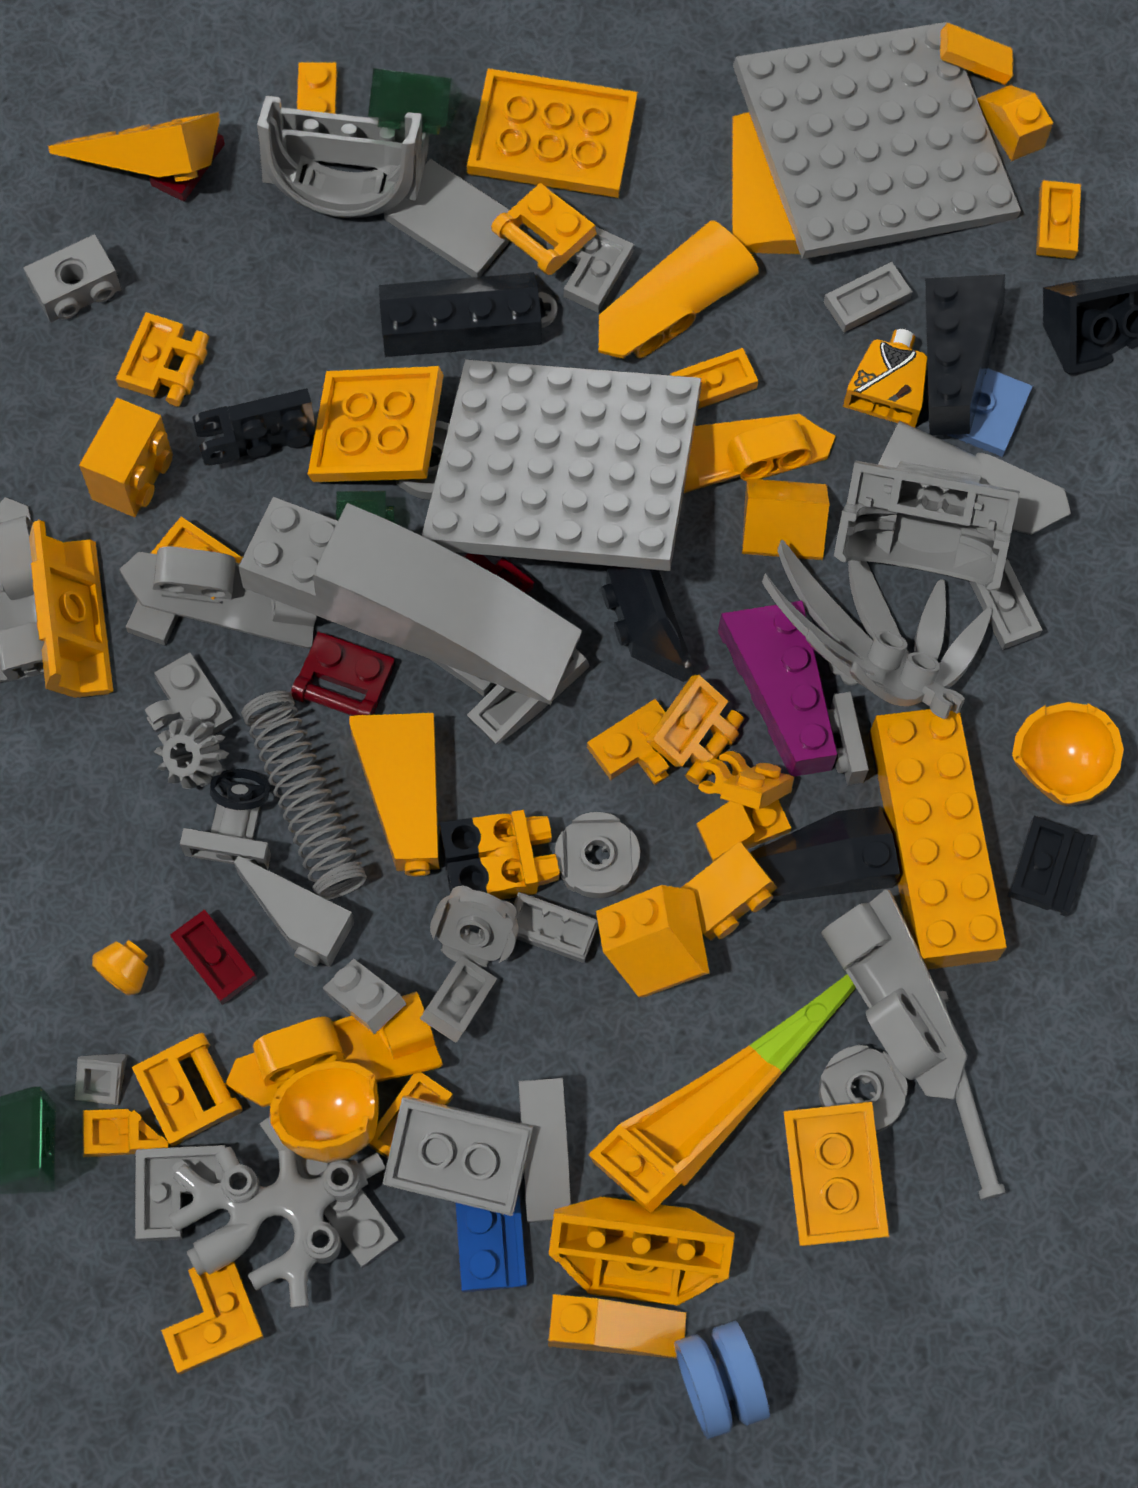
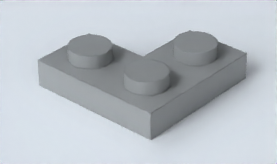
(597, 269)
(160, 1194)

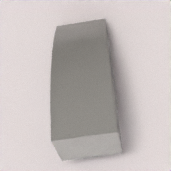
(507, 711)
(547, 1158)

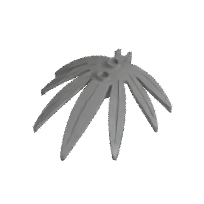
(881, 660)

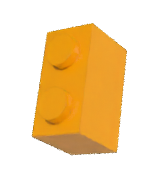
(729, 891)

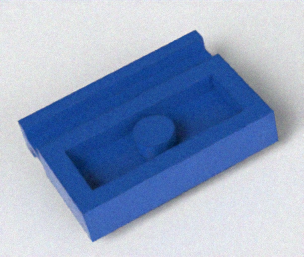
(490, 1249)

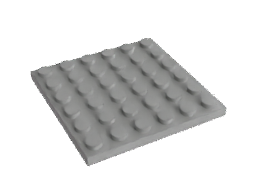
(874, 140)
(564, 465)

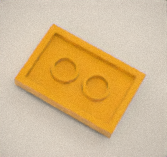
(836, 1173)

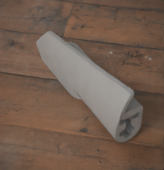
(1038, 502)
(186, 579)
(18, 618)
(900, 994)

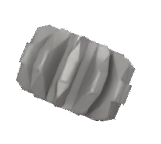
(193, 767)

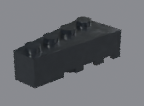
(960, 336)

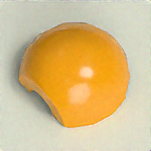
(1069, 752)
(327, 1111)

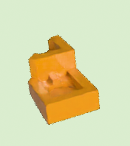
(117, 1133)

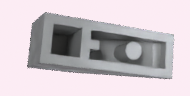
(304, 919)

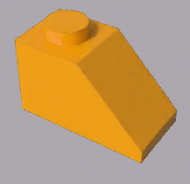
(1016, 120)

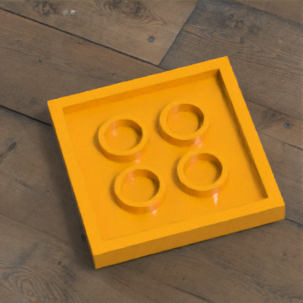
(376, 424)

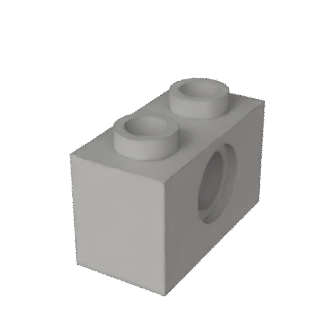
(79, 261)

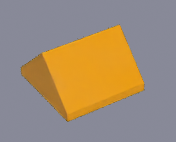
(787, 513)

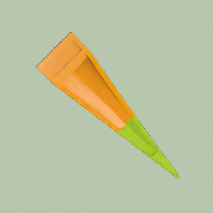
(681, 1132)

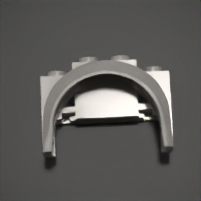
(927, 521)

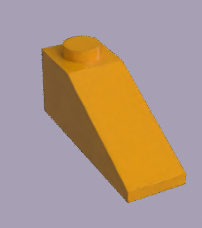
(614, 1327)

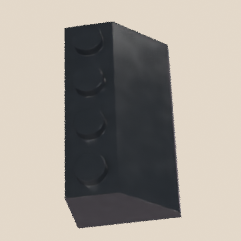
(460, 314)

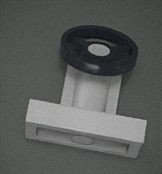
(233, 822)

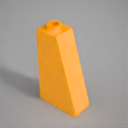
(401, 775)

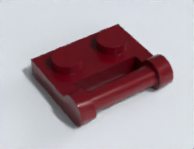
(345, 666)

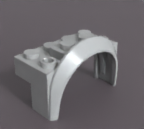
(303, 137)

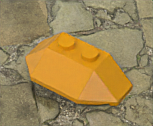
(640, 1255)

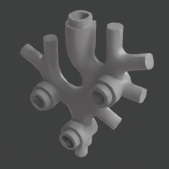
(291, 1196)

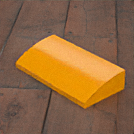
(756, 206)

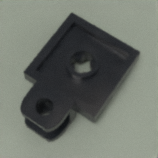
(256, 427)

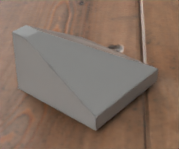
(100, 1078)

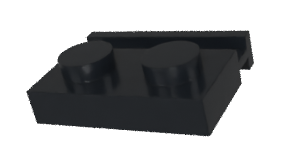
(1050, 866)

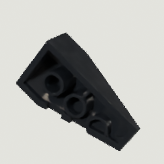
(1091, 320)

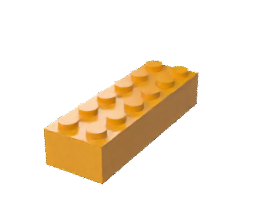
(937, 838)

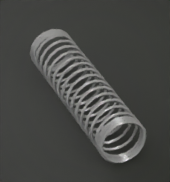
(344, 871)

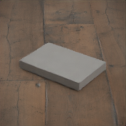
(451, 220)
(458, 1155)

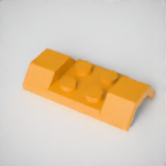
(70, 615)

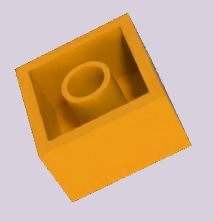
(126, 458)

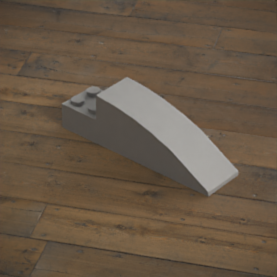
(408, 595)

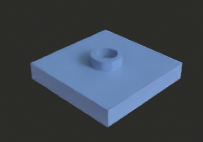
(996, 412)

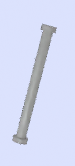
(975, 1136)

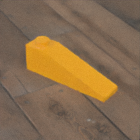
(164, 150)

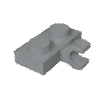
(188, 696)

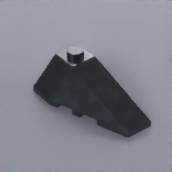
(832, 856)

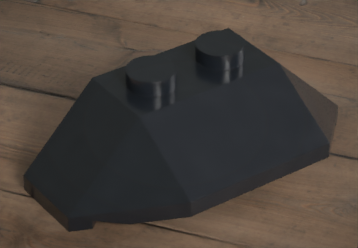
(647, 620)

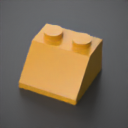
(654, 939)

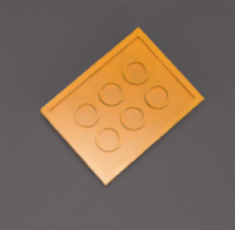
(552, 133)

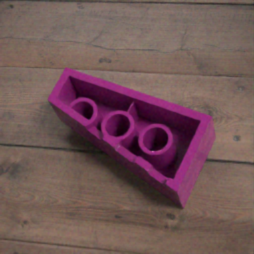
(782, 684)

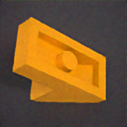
(741, 823)

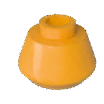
(122, 966)

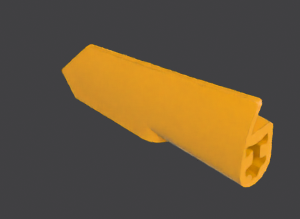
(674, 291)
(754, 449)
(394, 1051)

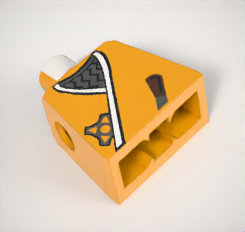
(889, 380)

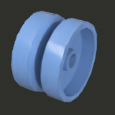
(728, 1377)

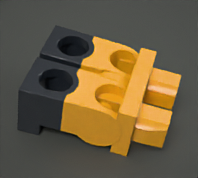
(497, 855)

